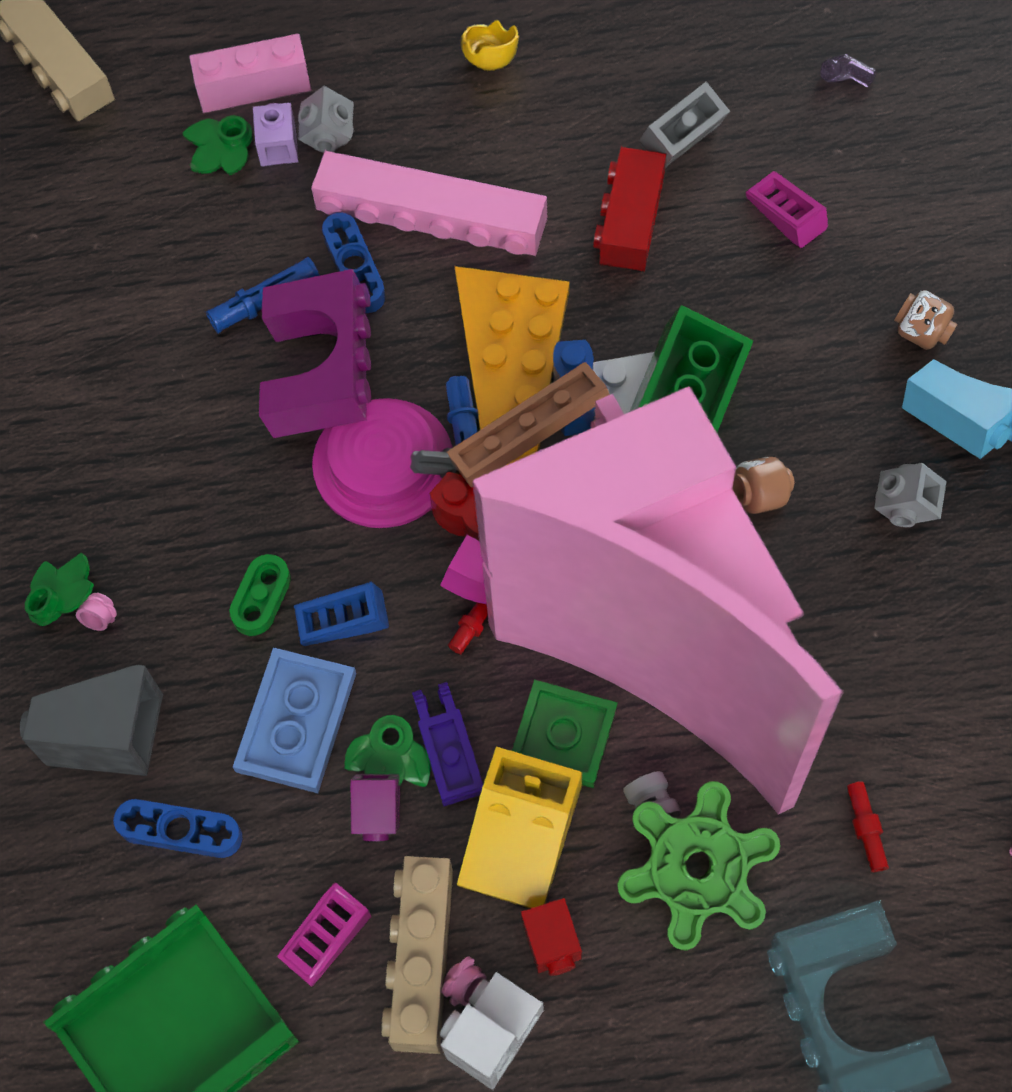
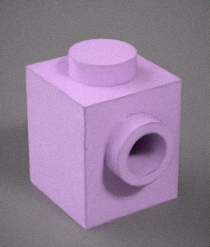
(275, 134)

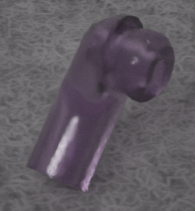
(845, 68)

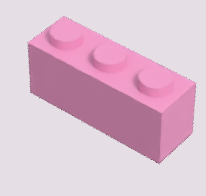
(250, 73)

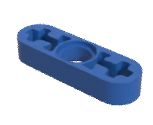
(355, 247)
(149, 810)

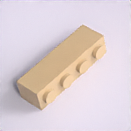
(56, 57)

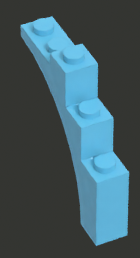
(960, 407)

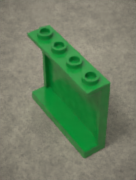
(173, 1016)

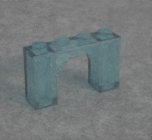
(806, 961)

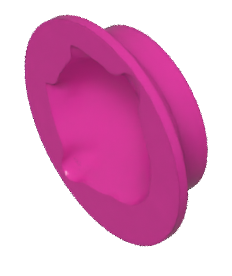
(367, 463)

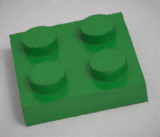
(566, 728)

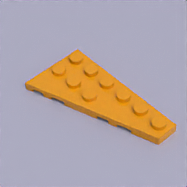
(509, 337)

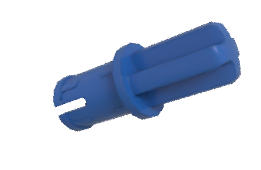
(462, 412)

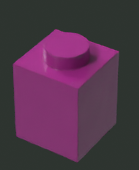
(375, 805)

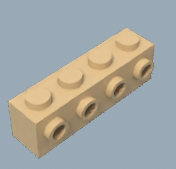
(420, 956)

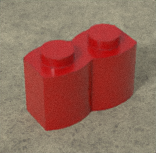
(455, 506)

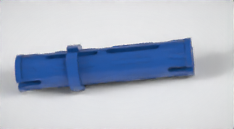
(249, 302)

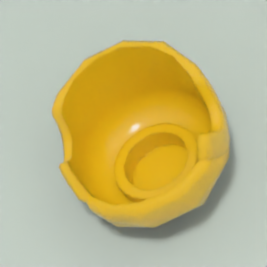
(490, 45)

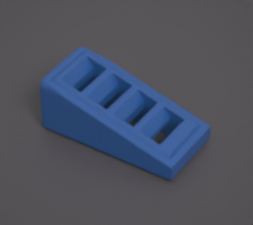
(360, 625)

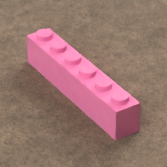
(430, 203)

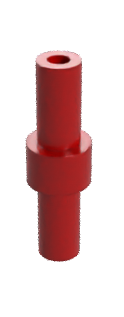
(867, 827)

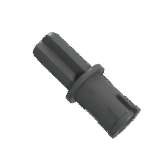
(432, 462)

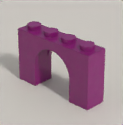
(338, 387)

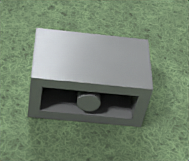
(685, 124)

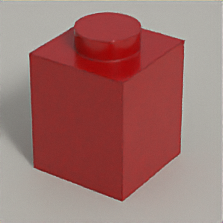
(552, 937)

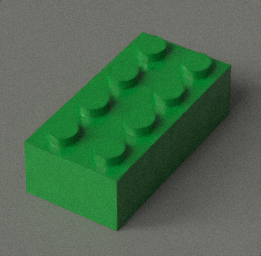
(697, 356)

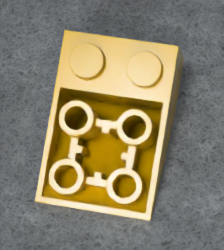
(519, 828)

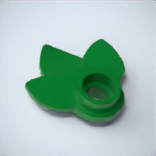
(217, 145)
(58, 590)
(374, 756)

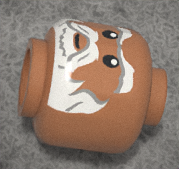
(925, 320)
(762, 484)

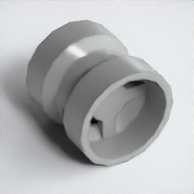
(652, 788)

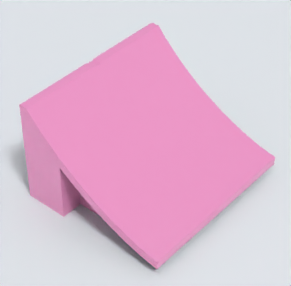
(653, 577)

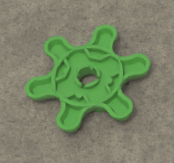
(721, 887)

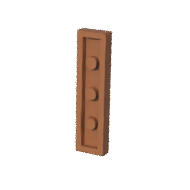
(528, 423)

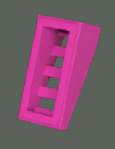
(802, 226)
(322, 910)

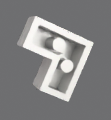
(492, 1031)

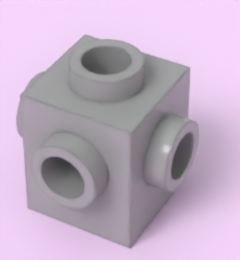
(326, 120)
(910, 494)

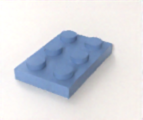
(295, 720)

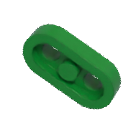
(260, 597)

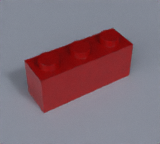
(630, 208)

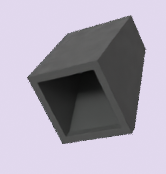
(96, 723)

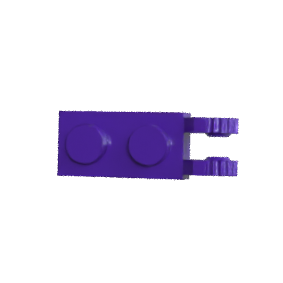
(448, 749)

